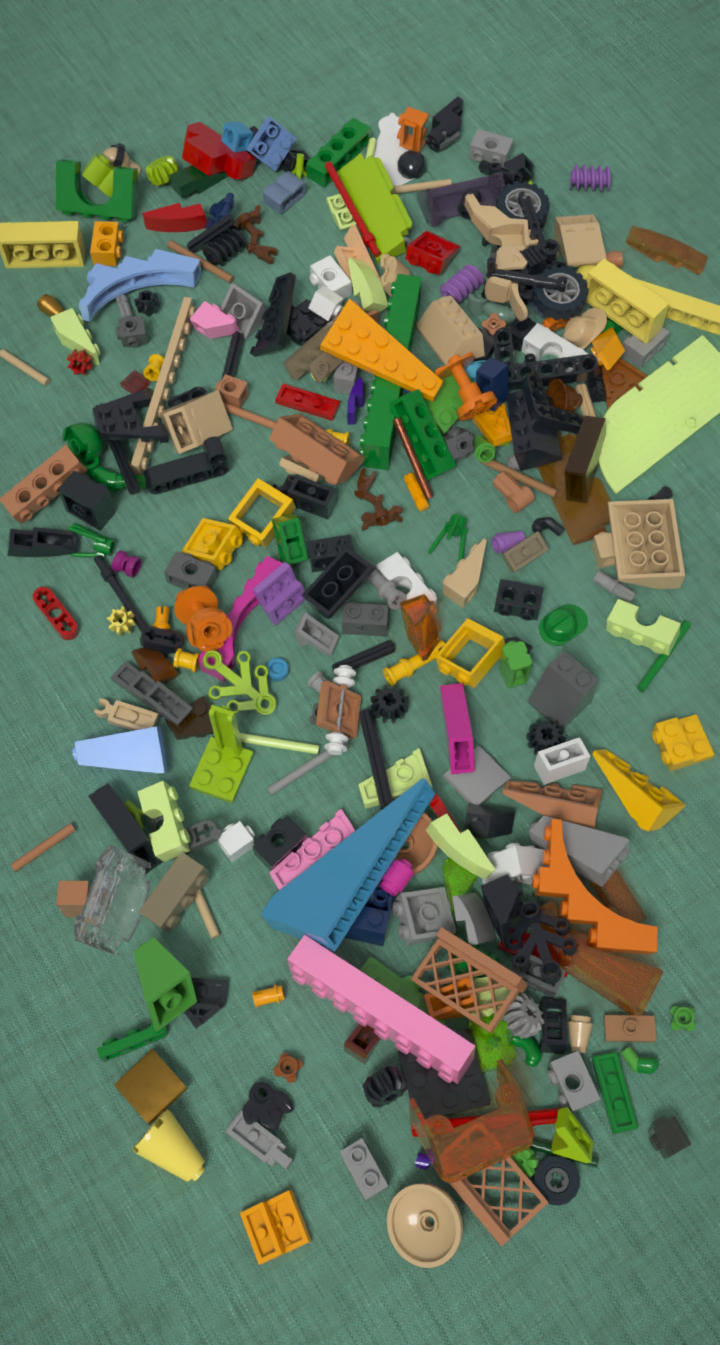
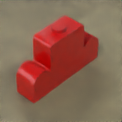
(211, 156)

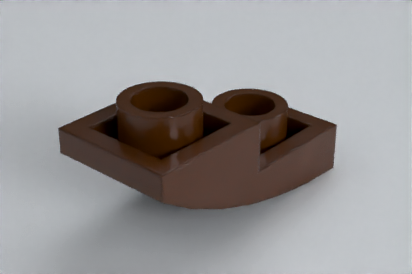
(156, 663)

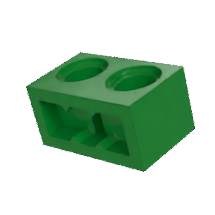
(289, 539)

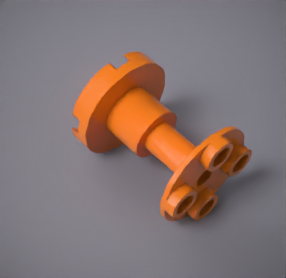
(469, 392)
(205, 624)

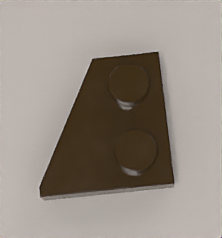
(196, 724)

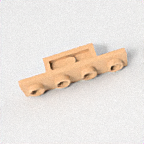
(355, 249)

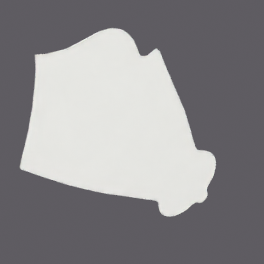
(388, 148)

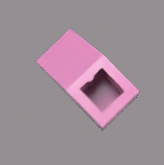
(213, 322)

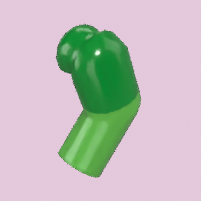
(640, 1064)

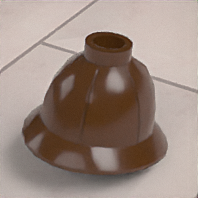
(563, 395)

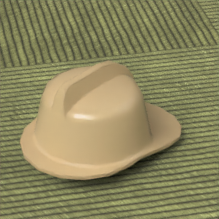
(585, 328)

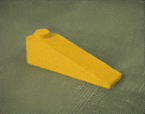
(642, 800)

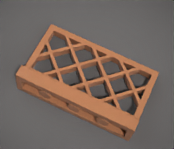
(483, 964)
(485, 1212)

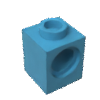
(236, 136)

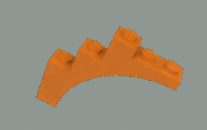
(609, 929)

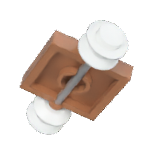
(339, 710)

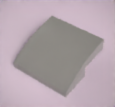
(479, 785)
(478, 922)

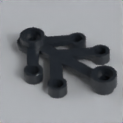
(539, 938)

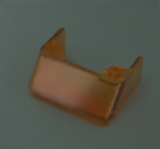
(478, 1142)

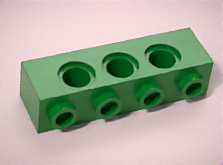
(339, 150)
(423, 434)

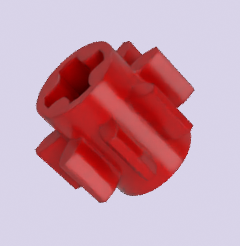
(81, 357)

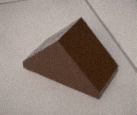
(361, 1043)

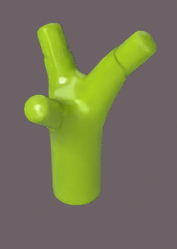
(299, 170)
(135, 812)

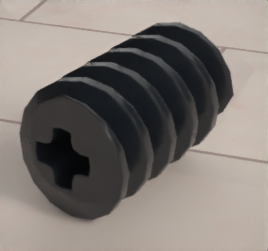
(224, 246)

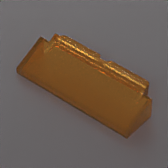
(579, 519)

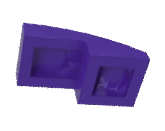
(355, 400)

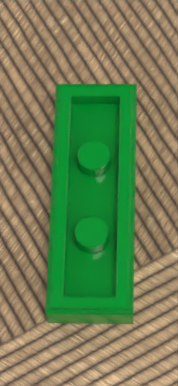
(614, 1093)

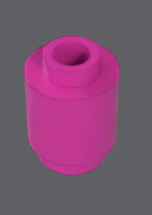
(397, 877)

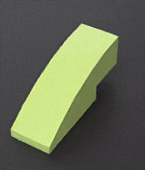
(367, 286)
(460, 846)

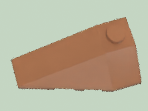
(574, 805)

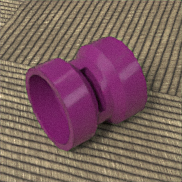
(124, 563)

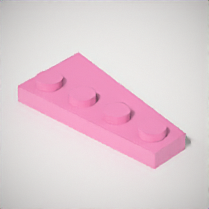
(312, 849)

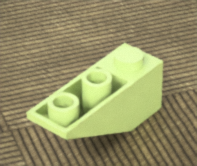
(72, 334)

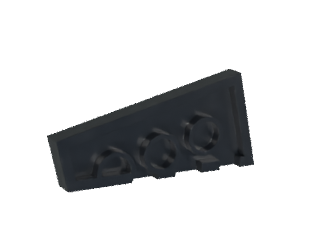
(276, 317)

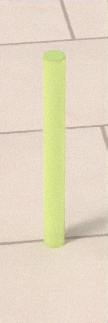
(279, 743)

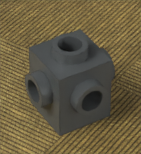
(131, 331)
(459, 442)

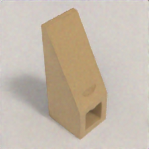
(464, 582)

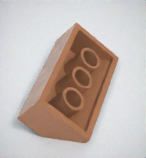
(316, 448)

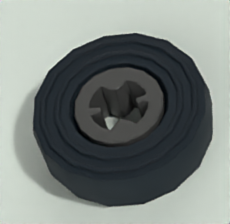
(569, 1184)

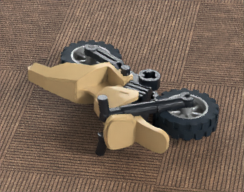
(524, 253)

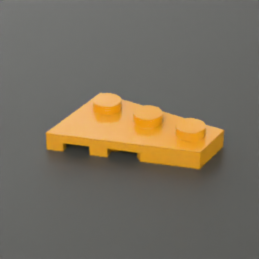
(494, 425)

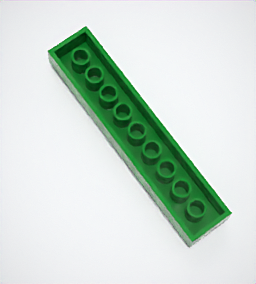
(401, 324)

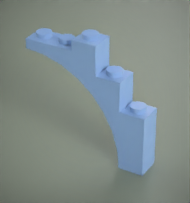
(134, 273)

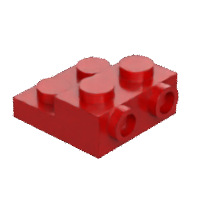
(431, 252)

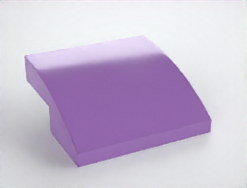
(279, 593)

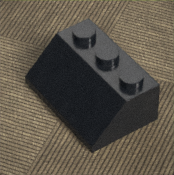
(337, 583)

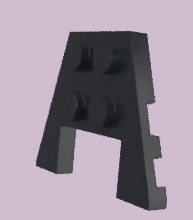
(119, 420)

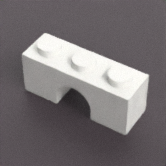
(543, 341)
(400, 573)

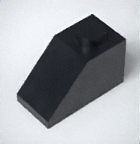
(489, 821)

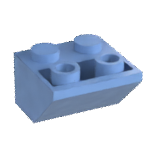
(271, 143)

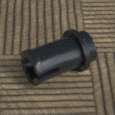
(662, 494)

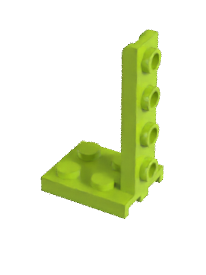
(224, 758)

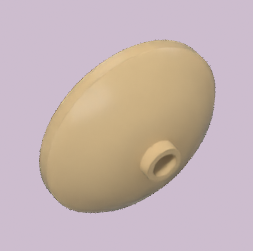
(413, 1233)

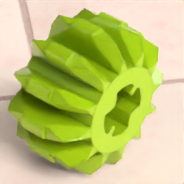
(160, 169)

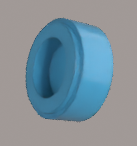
(277, 669)

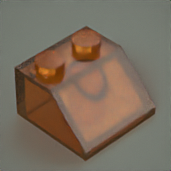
(421, 624)

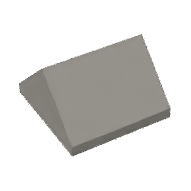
(245, 308)

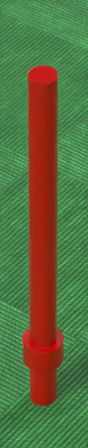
(368, 237)

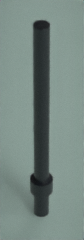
(109, 576)

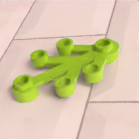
(242, 684)

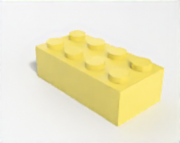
(42, 244)
(626, 301)

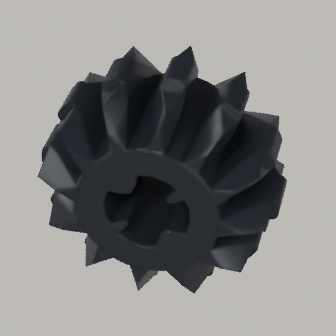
(381, 700)
(541, 730)
(384, 1086)

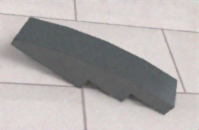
(151, 694)

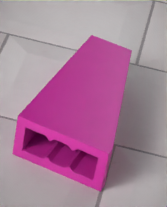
(457, 728)

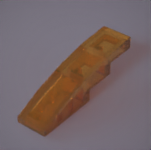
(663, 247)

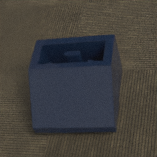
(373, 919)

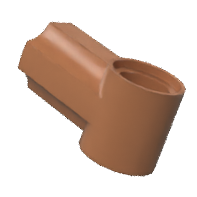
(516, 495)

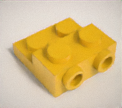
(214, 542)
(682, 742)

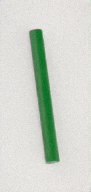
(660, 661)

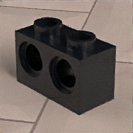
(325, 550)
(519, 594)

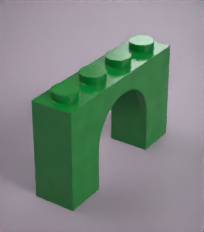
(72, 199)

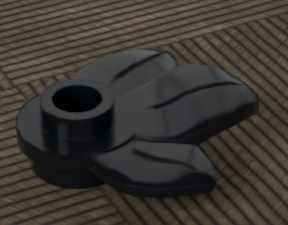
(266, 1109)

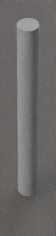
(300, 771)

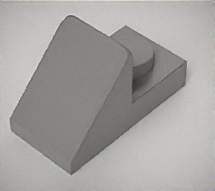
(314, 633)

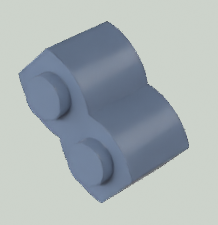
(284, 192)

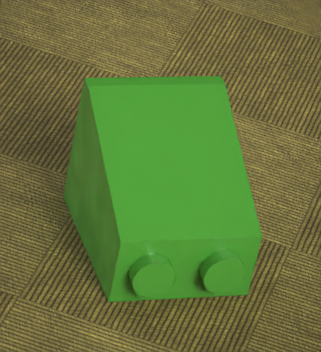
(164, 983)

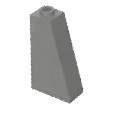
(590, 851)

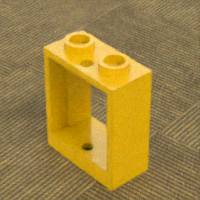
(273, 495)
(470, 631)

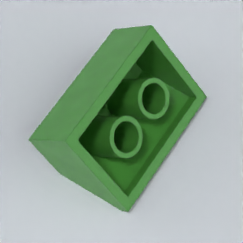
(446, 404)

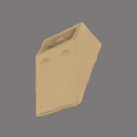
(579, 239)
(196, 421)

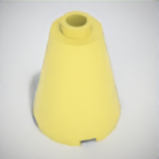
(170, 1148)

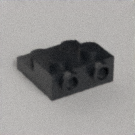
(304, 323)

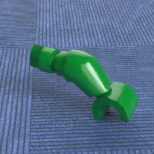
(110, 479)

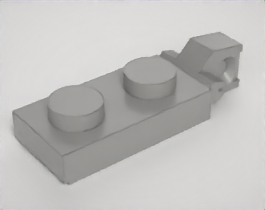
(259, 1142)

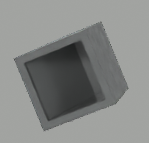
(563, 690)

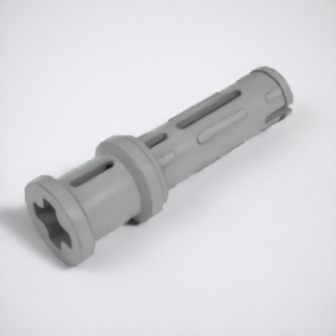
(386, 590)

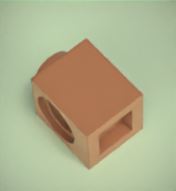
(238, 387)

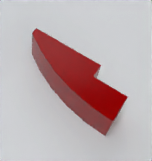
(175, 219)

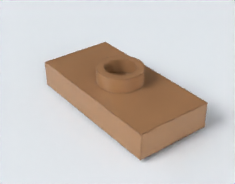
(629, 1028)

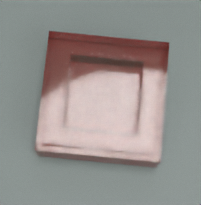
(135, 382)

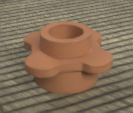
(487, 324)

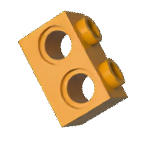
(106, 243)

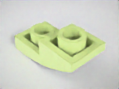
(340, 212)

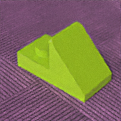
(571, 1138)

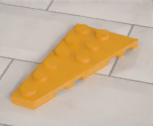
(370, 347)

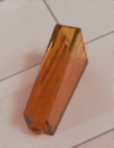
(615, 978)

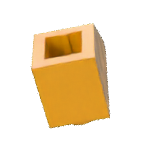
(607, 348)

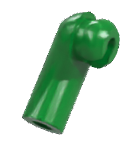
(531, 1049)

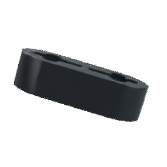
(161, 640)

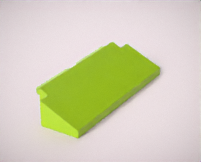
(381, 212)

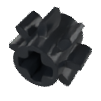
(147, 302)

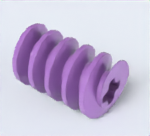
(590, 177)
(462, 283)

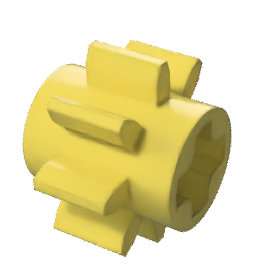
(115, 619)

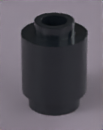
(462, 209)

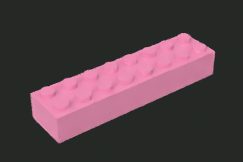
(381, 1010)

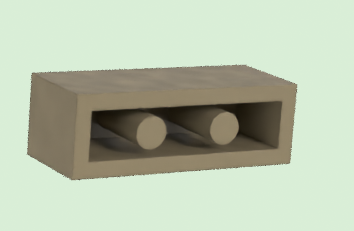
(175, 892)

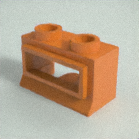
(416, 120)

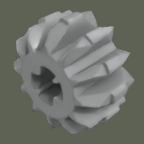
(524, 1017)

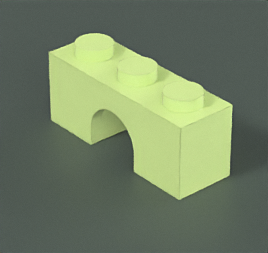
(658, 637)
(171, 837)

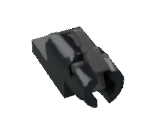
(446, 125)

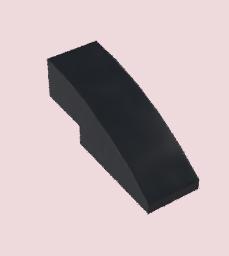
(41, 542)

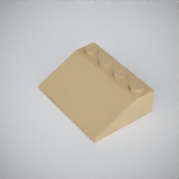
(646, 543)

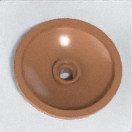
(421, 846)

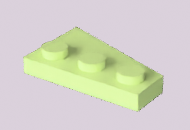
(400, 778)

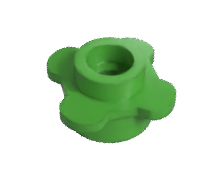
(687, 1013)

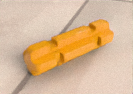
(416, 492)

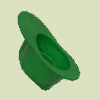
(563, 624)

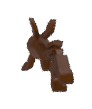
(244, 222)
(380, 516)

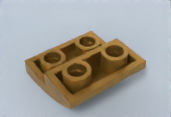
(150, 1087)

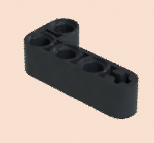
(189, 469)

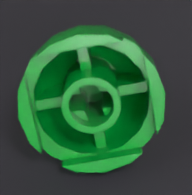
(83, 441)

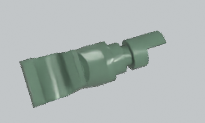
(483, 306)

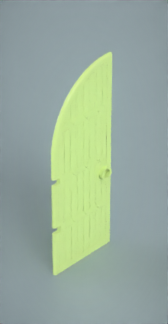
(662, 415)

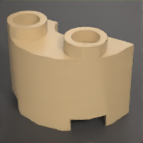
(392, 268)

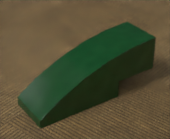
(192, 179)

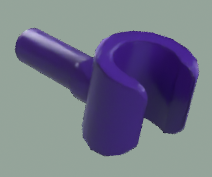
(423, 1161)

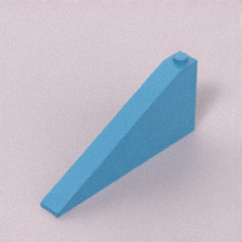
(338, 885)

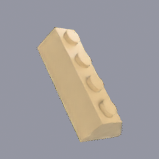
(450, 330)

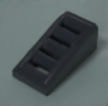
(551, 1041)

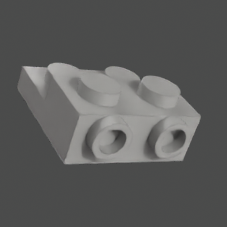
(423, 915)

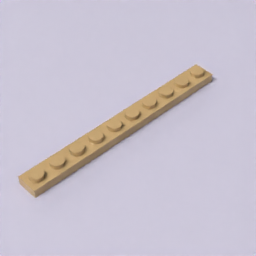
(166, 378)

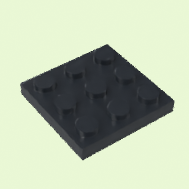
(436, 1095)

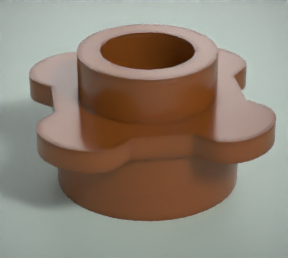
(289, 1075)

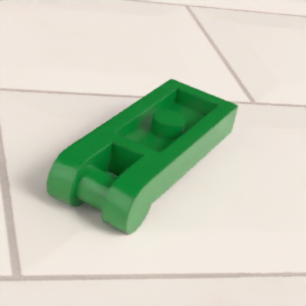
(134, 1040)

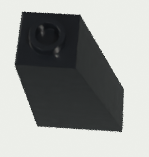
(123, 825)

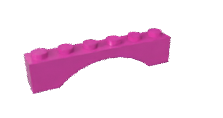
(241, 608)

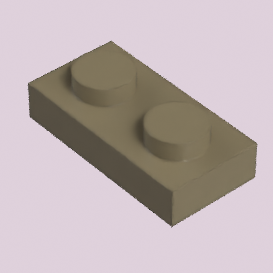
(524, 551)

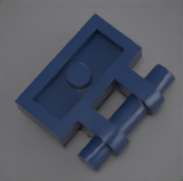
(220, 210)

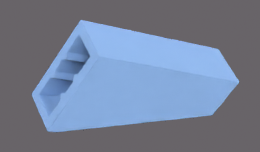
(131, 750)

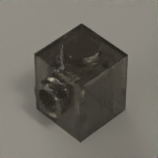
(668, 1136)

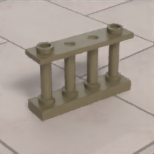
(311, 358)

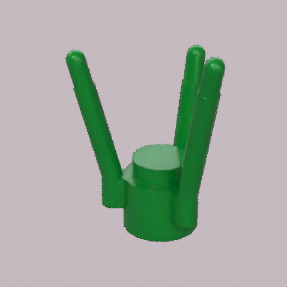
(454, 527)
(102, 544)

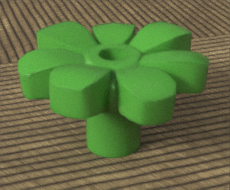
(526, 1161)

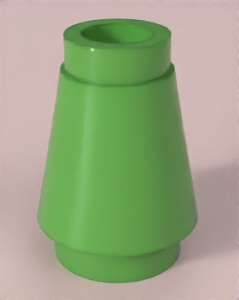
(483, 449)

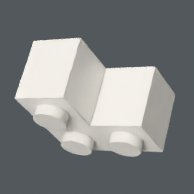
(517, 862)

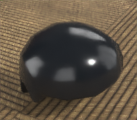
(411, 164)

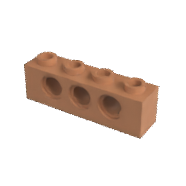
(33, 484)

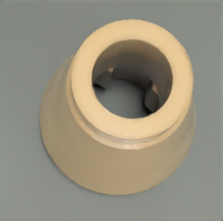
(579, 1032)

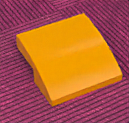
(275, 1227)

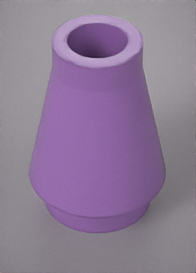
(504, 541)

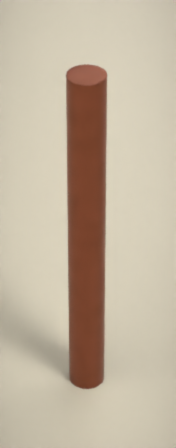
(413, 458)

